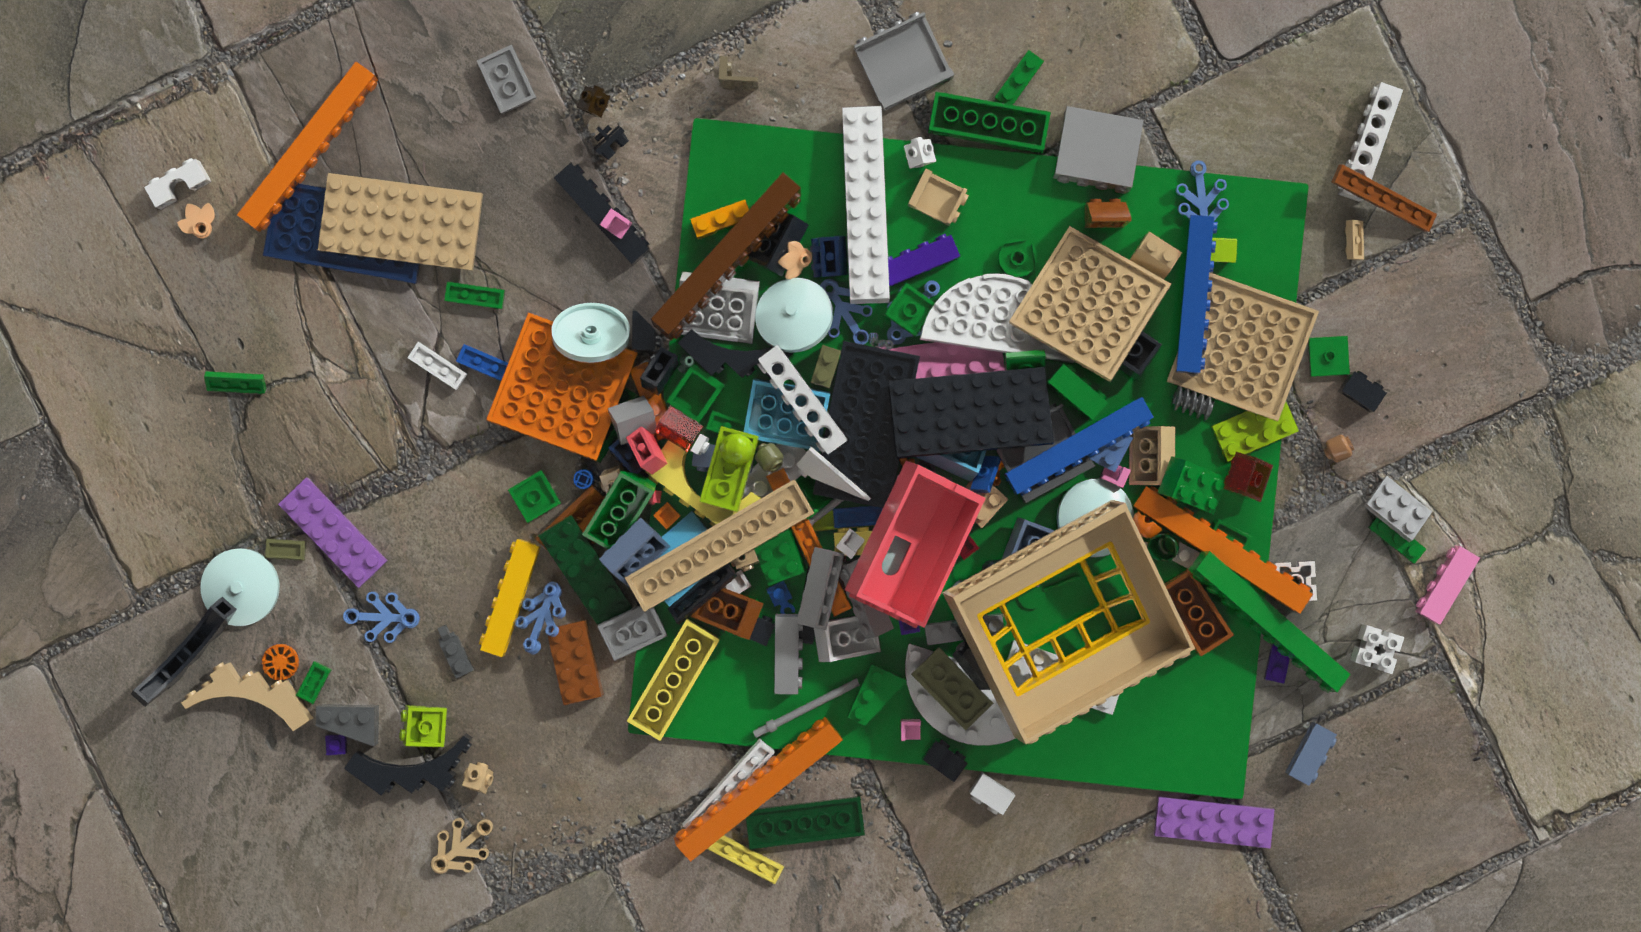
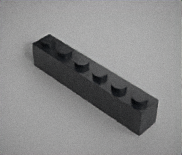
(597, 207)

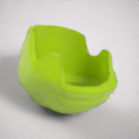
(736, 449)

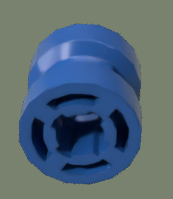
(583, 479)

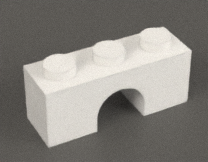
(162, 190)

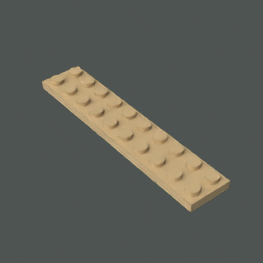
(719, 545)

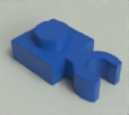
(779, 595)

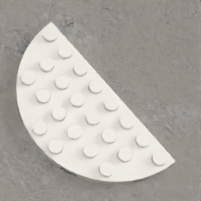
(979, 314)
(986, 730)

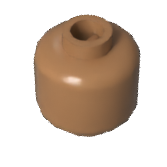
(1339, 448)

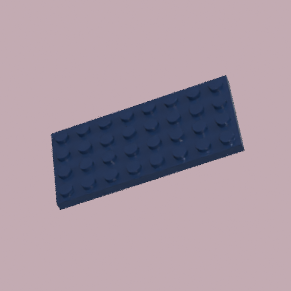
(296, 234)

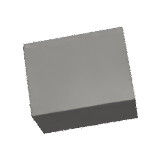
(631, 416)

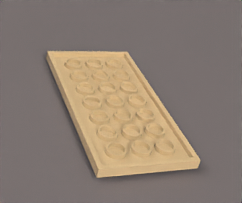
(400, 221)

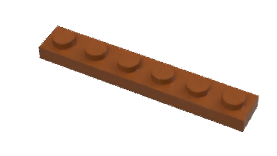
(1383, 198)

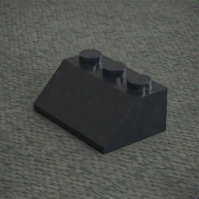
(776, 245)

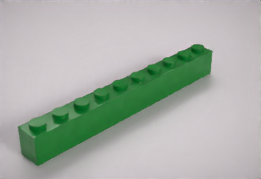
(1269, 622)

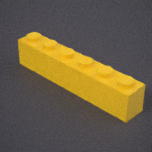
(510, 597)

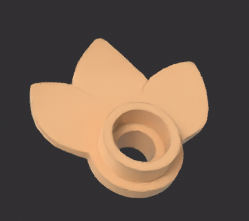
(196, 218)
(794, 261)

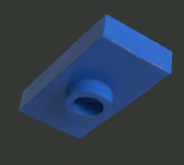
(984, 480)

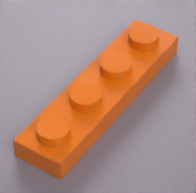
(655, 401)

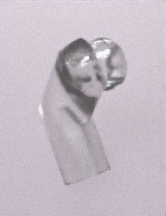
(884, 344)

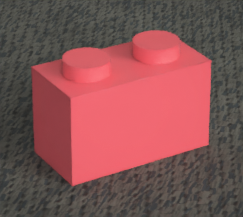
(646, 450)

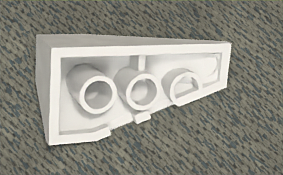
(818, 468)

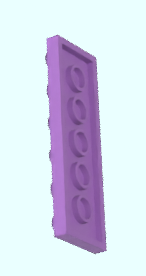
(333, 532)
(1214, 822)

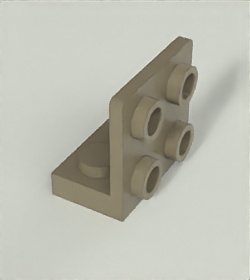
(730, 82)

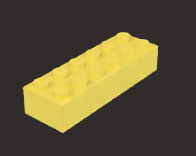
(673, 679)

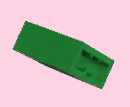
(706, 377)

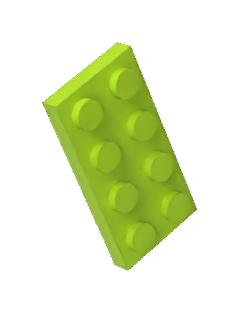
(1252, 431)
(726, 481)

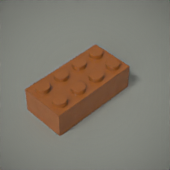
(1197, 613)
(575, 663)

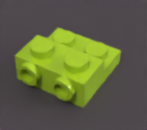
(423, 726)

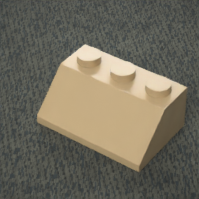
(1150, 454)

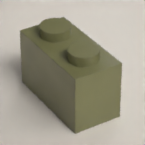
(826, 366)

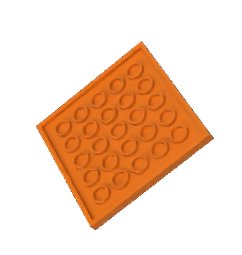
(557, 396)

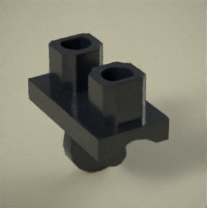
(603, 146)

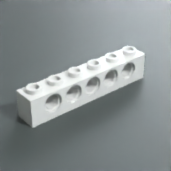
(1390, 96)
(836, 436)

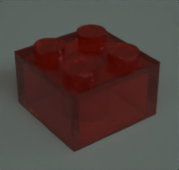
(1248, 476)

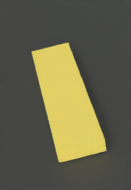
(747, 858)

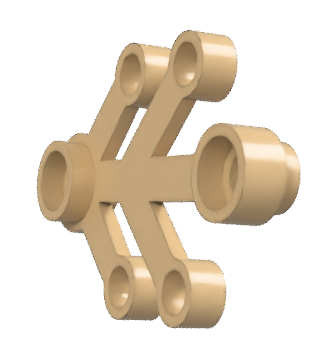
(459, 848)

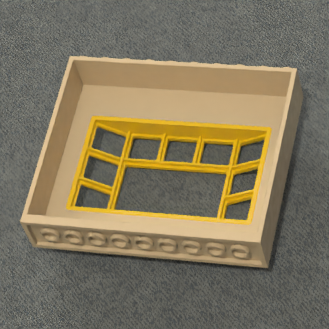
(1100, 666)

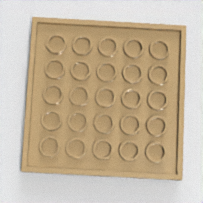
(1090, 303)
(1250, 348)

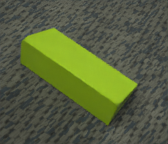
(1224, 250)

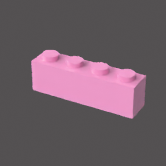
(1447, 584)

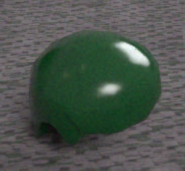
(1163, 547)

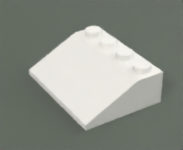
(729, 313)

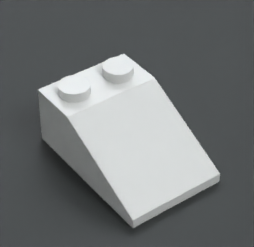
(843, 640)

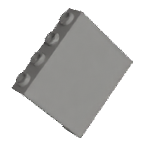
(903, 61)
(1098, 149)

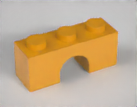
(719, 219)

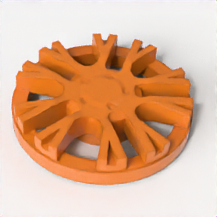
(280, 662)

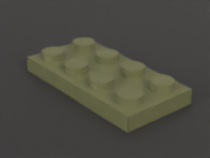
(952, 688)

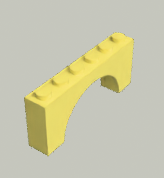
(676, 482)

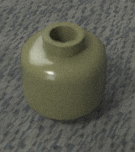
(769, 457)

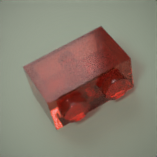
(679, 428)

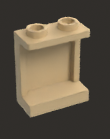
(938, 198)

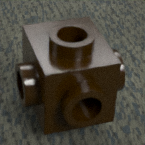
(593, 101)

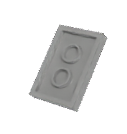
(506, 79)
(1397, 509)
(631, 631)

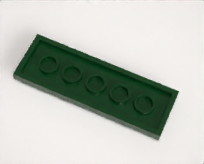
(584, 570)
(805, 822)

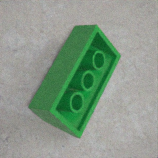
(619, 508)

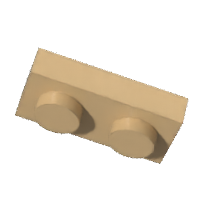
(1354, 240)

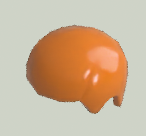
(1145, 528)

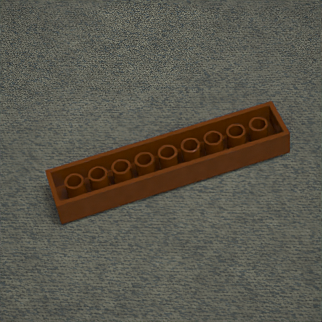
(726, 257)

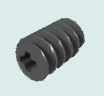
(1192, 402)

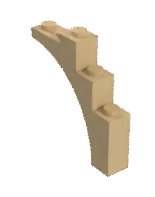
(280, 699)

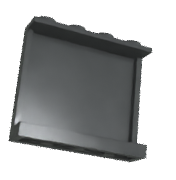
(1061, 430)

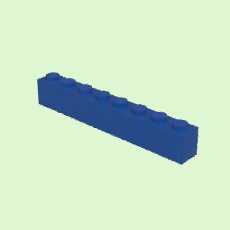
(1195, 294)
(1079, 445)

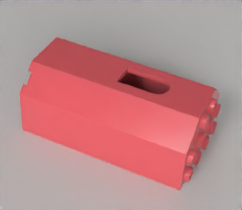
(936, 522)

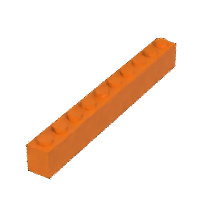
(307, 147)
(1230, 553)
(757, 789)

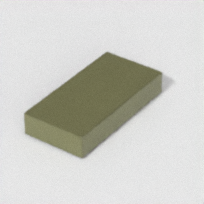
(285, 549)

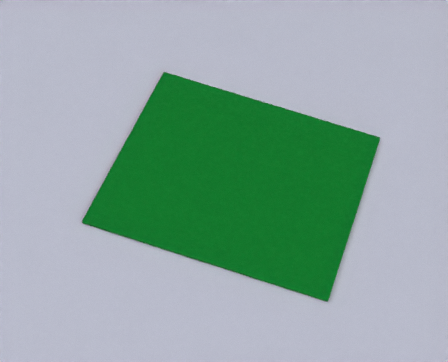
(1172, 729)

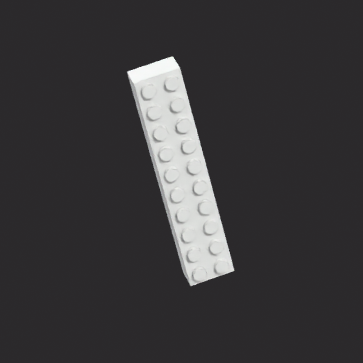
(865, 205)

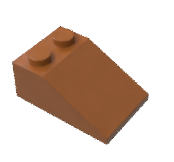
(1106, 214)
(730, 612)

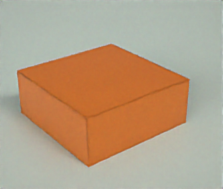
(667, 515)

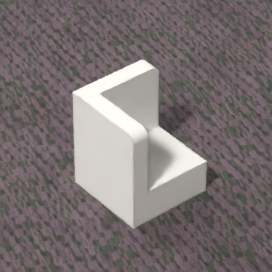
(850, 543)

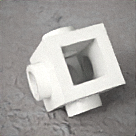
(919, 152)

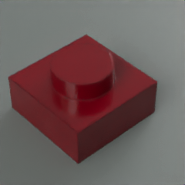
(968, 548)

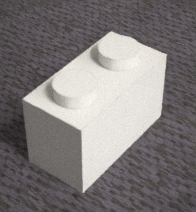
(991, 793)

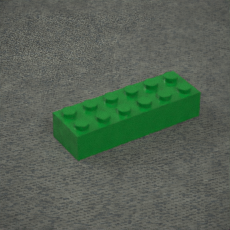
(989, 122)

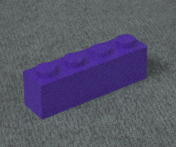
(922, 259)

